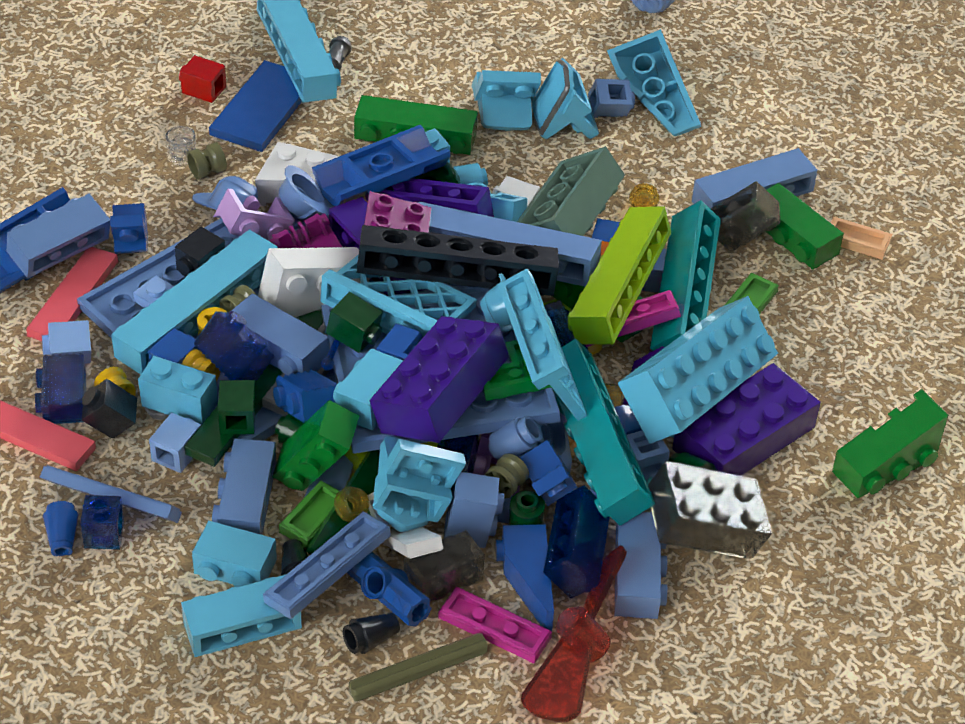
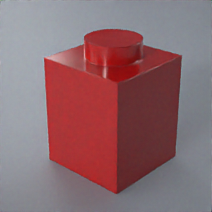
(202, 79)

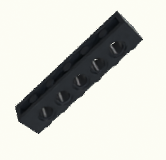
(453, 258)

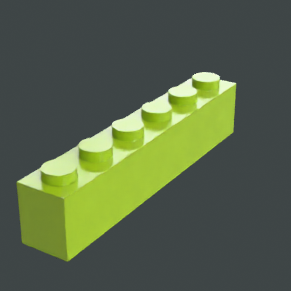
(620, 276)

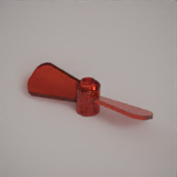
(561, 681)

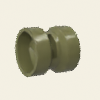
(206, 160)

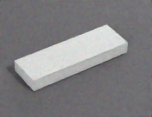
(414, 542)

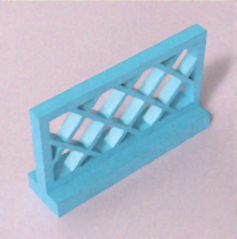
(338, 284)
(539, 340)

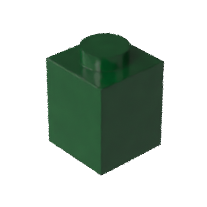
(355, 322)
(236, 407)

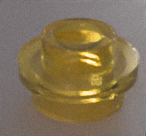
(644, 196)
(358, 499)

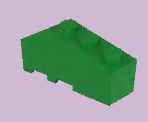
(894, 448)

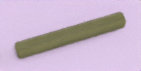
(417, 667)

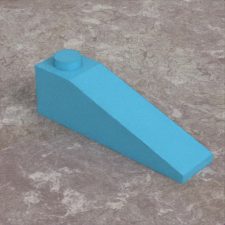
(656, 81)

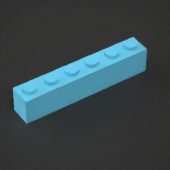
(300, 49)
(179, 307)

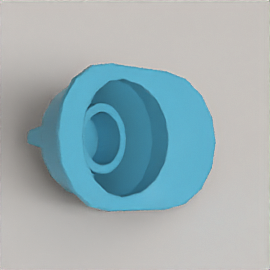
(494, 308)

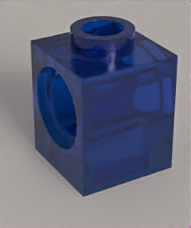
(102, 522)

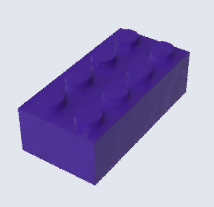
(439, 379)
(751, 422)

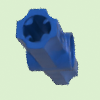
(391, 589)

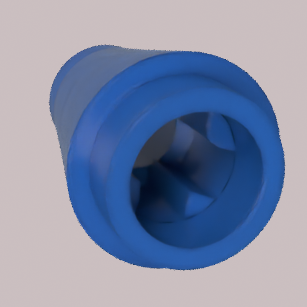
(60, 525)

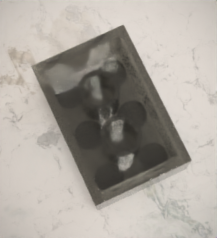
(708, 510)

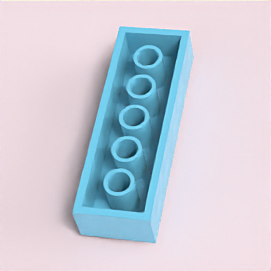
(698, 369)

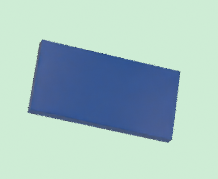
(258, 108)

